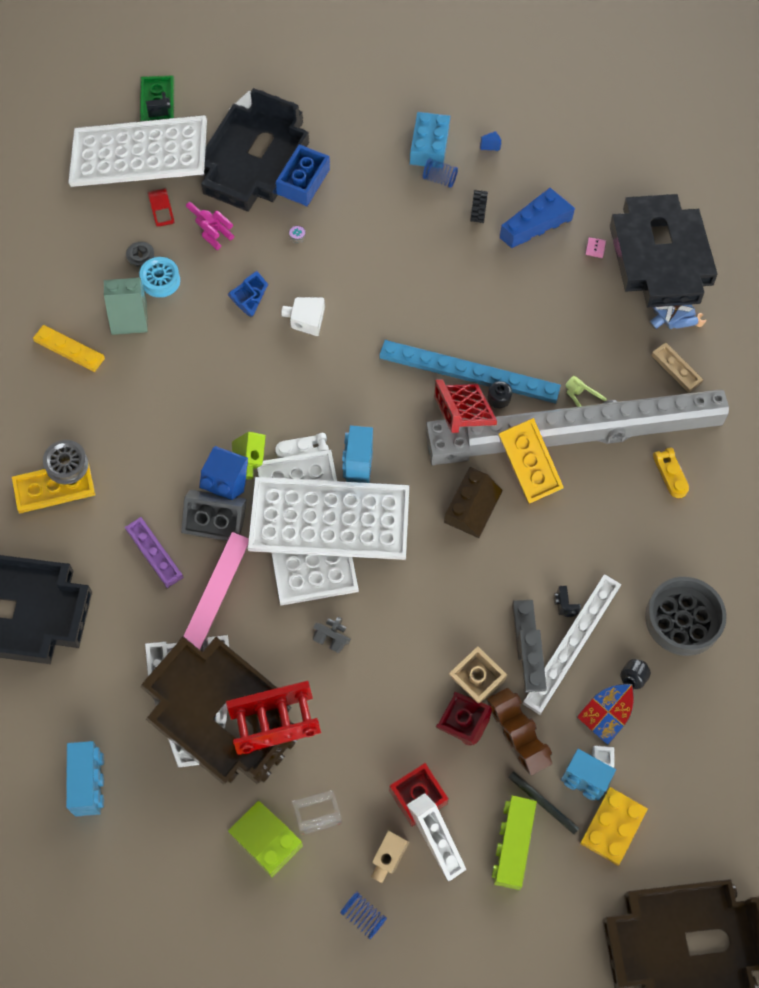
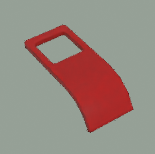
(159, 201)

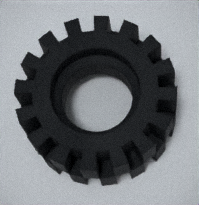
(479, 206)

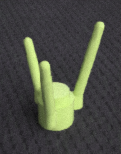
(576, 386)

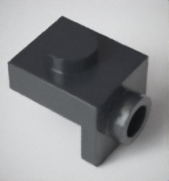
(158, 107)
(564, 608)

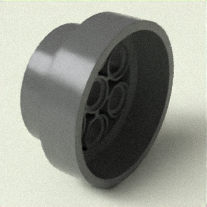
(702, 601)

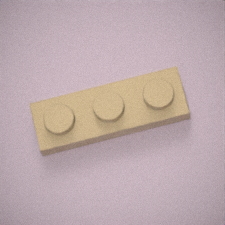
(677, 367)

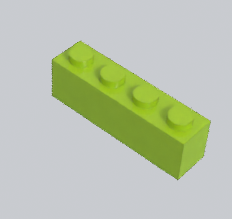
(515, 842)

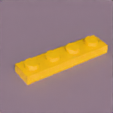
(69, 348)

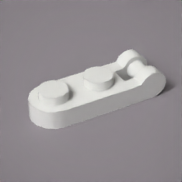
(301, 446)

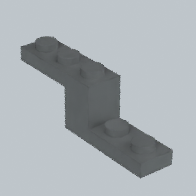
(529, 646)

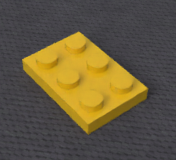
(614, 826)

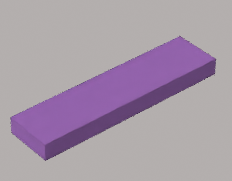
(154, 552)

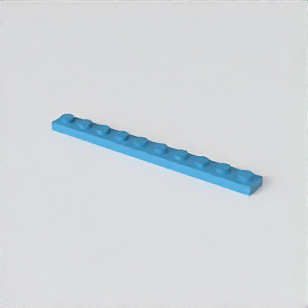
(469, 371)

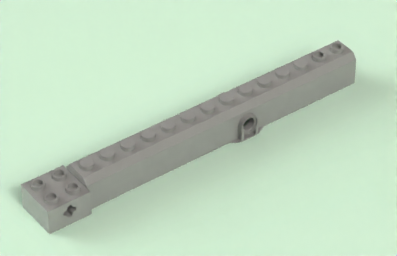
(601, 422)

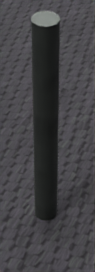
(543, 803)

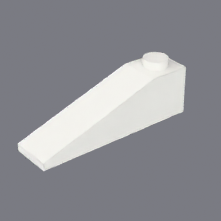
(436, 836)

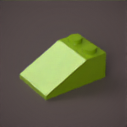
(265, 838)

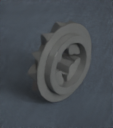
(144, 248)

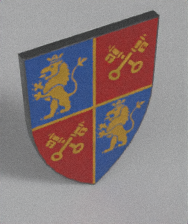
(608, 711)

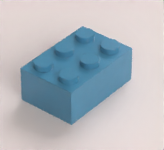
(429, 139)
(358, 454)
(84, 779)

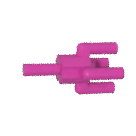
(211, 224)

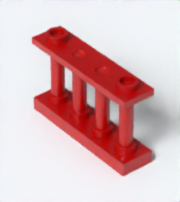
(269, 700)

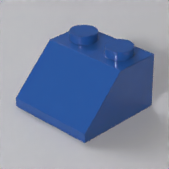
(224, 473)

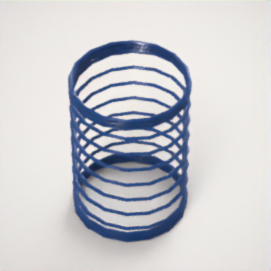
(430, 162)
(351, 901)

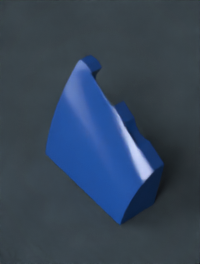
(249, 293)

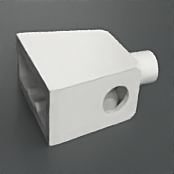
(306, 314)

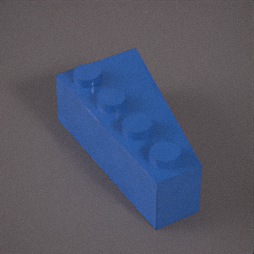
(540, 215)

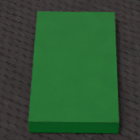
(152, 90)

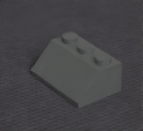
(212, 515)

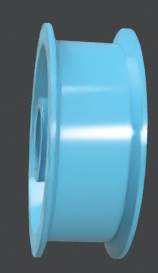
(168, 273)

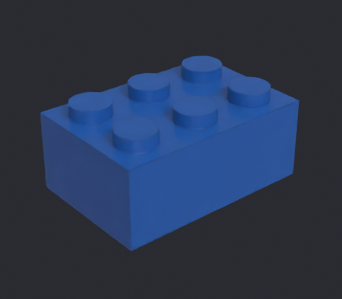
(303, 175)

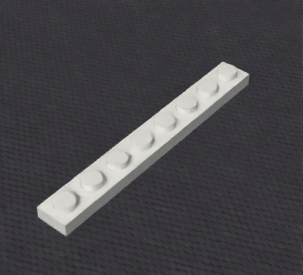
(573, 642)

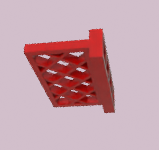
(451, 408)

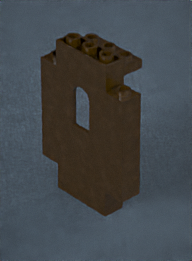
(193, 690)
(651, 943)

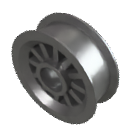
(61, 472)

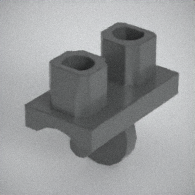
(323, 631)

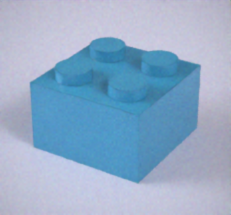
(588, 775)

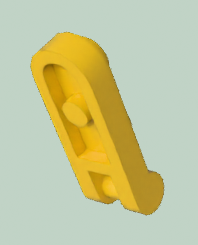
(671, 473)

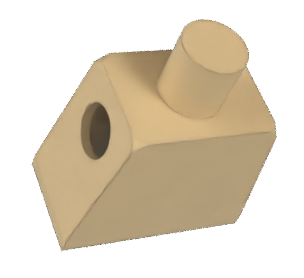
(395, 847)

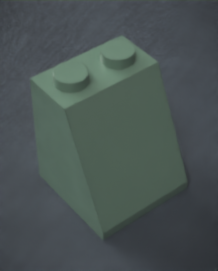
(126, 306)

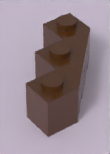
(520, 731)

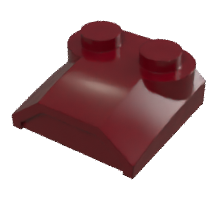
(465, 719)

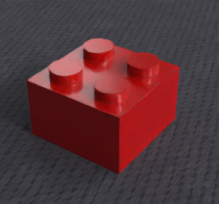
(413, 786)

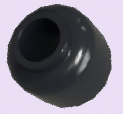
(499, 394)
(635, 673)

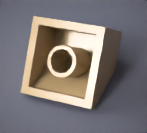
(478, 675)

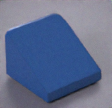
(490, 142)

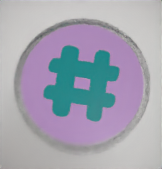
(297, 234)

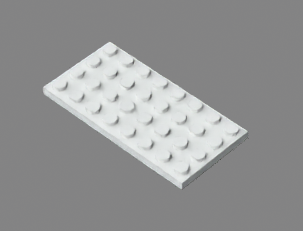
(138, 151)
(329, 518)
(305, 575)

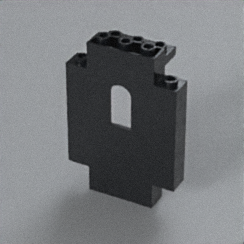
(239, 176)
(664, 272)
(46, 610)

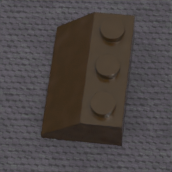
(473, 503)

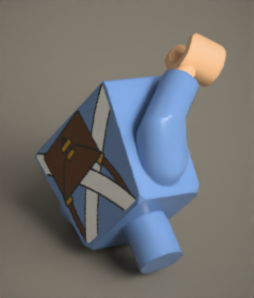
(676, 317)

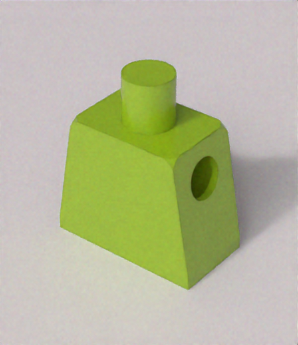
(250, 446)

